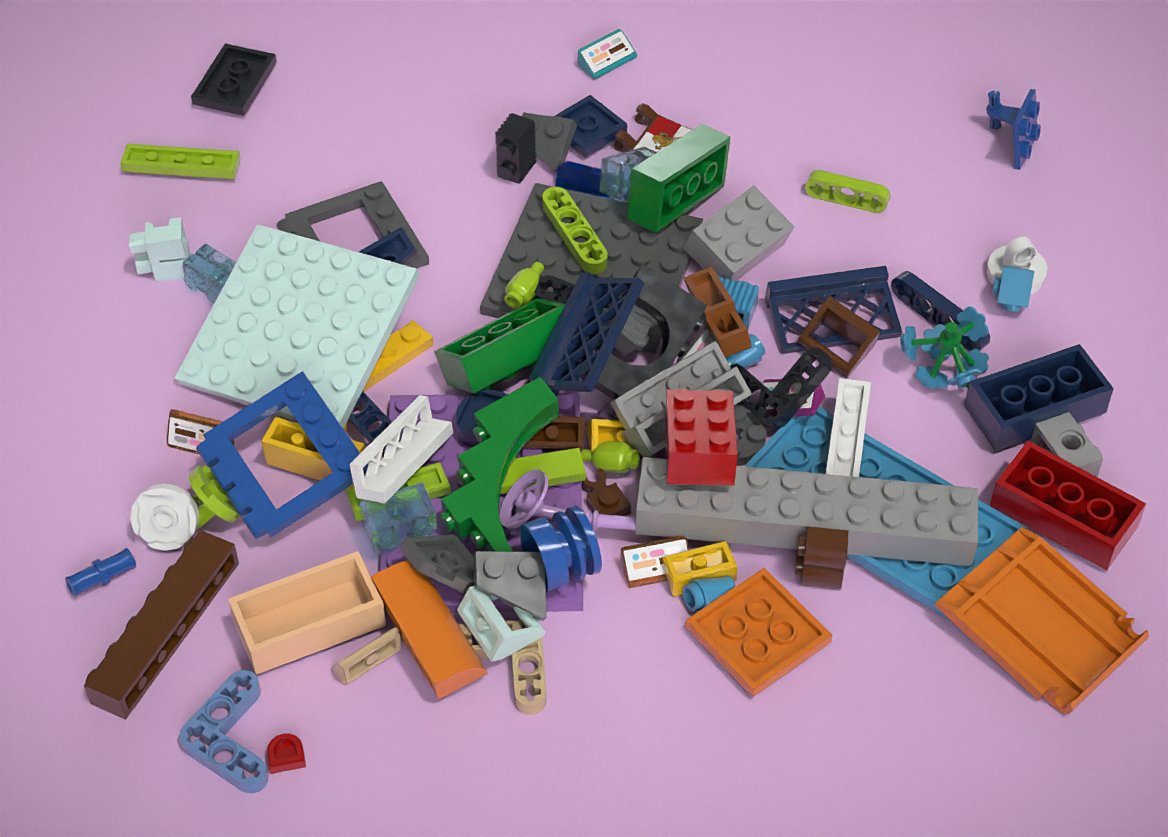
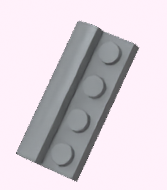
(645, 405)

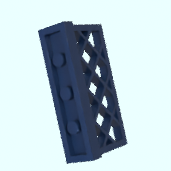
(819, 288)
(577, 323)

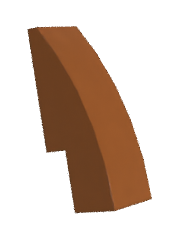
(721, 315)

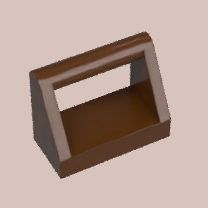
(846, 324)

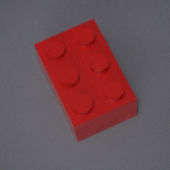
(700, 437)

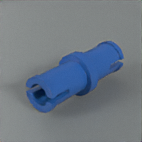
(100, 572)

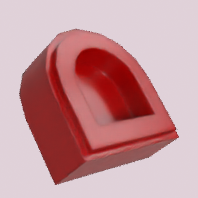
(285, 753)

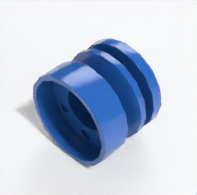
(564, 546)

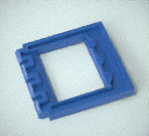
(237, 479)

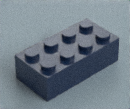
(1018, 397)

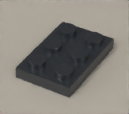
(234, 79)

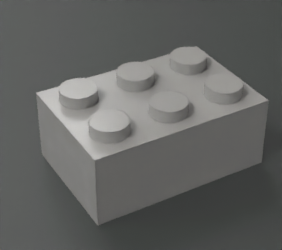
(739, 235)

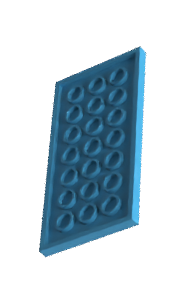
(805, 448)

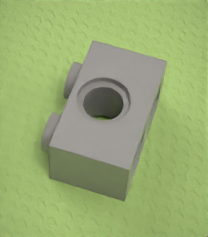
(1068, 441)

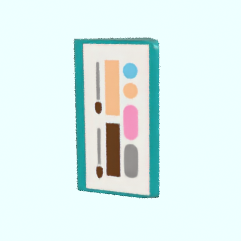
(606, 54)

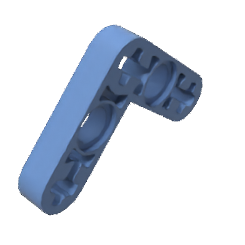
(215, 732)

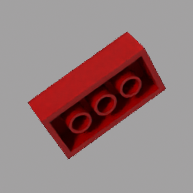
(1067, 505)

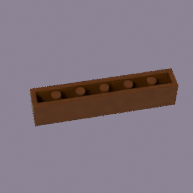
(161, 624)

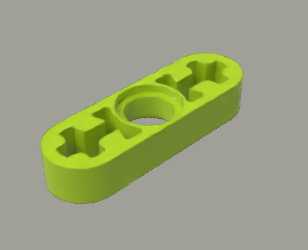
(858, 186)

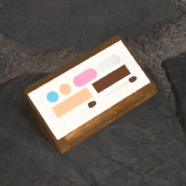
(187, 430)
(644, 562)

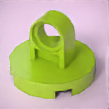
(210, 497)

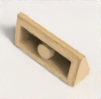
(368, 656)

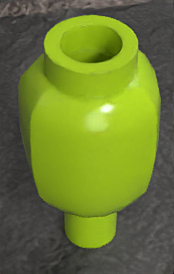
(522, 286)
(612, 457)

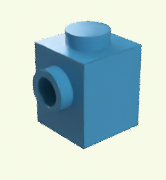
(1013, 287)

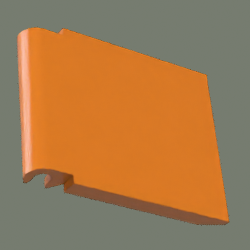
(1042, 620)

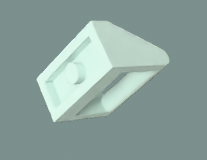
(492, 630)

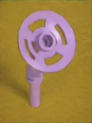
(532, 505)

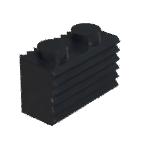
(515, 148)

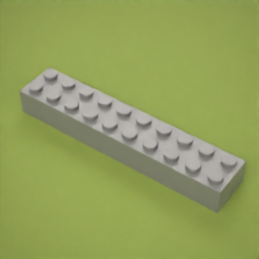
(777, 506)

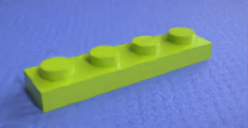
(180, 161)

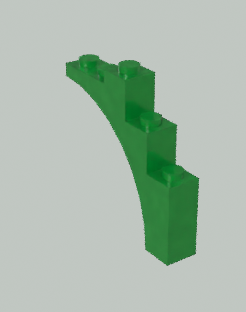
(501, 434)

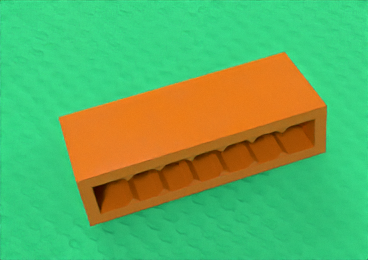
(428, 628)

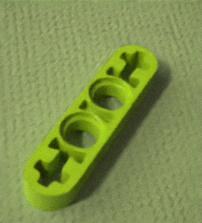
(569, 231)

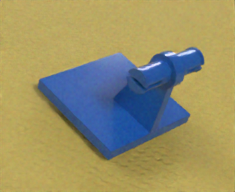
(1023, 122)

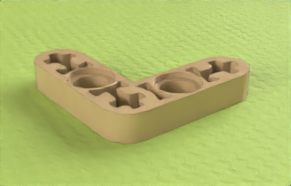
(531, 652)

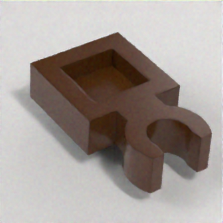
(604, 498)

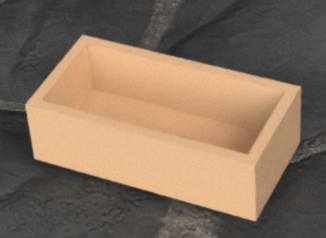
(307, 612)

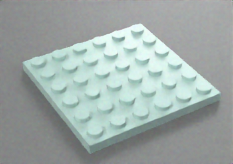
(295, 311)

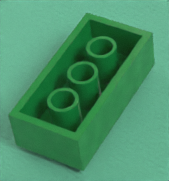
(678, 177)
(499, 347)

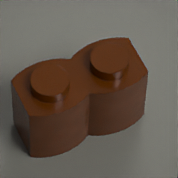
(822, 557)

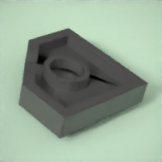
(441, 559)

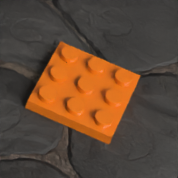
(758, 631)

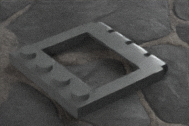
(375, 200)

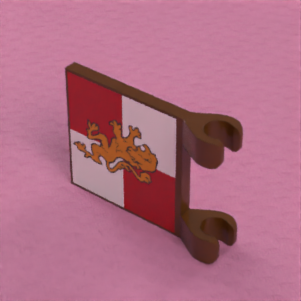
(656, 136)

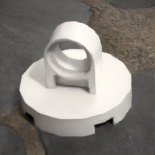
(1018, 254)
(165, 516)

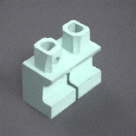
(165, 250)

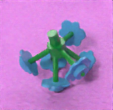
(943, 343)

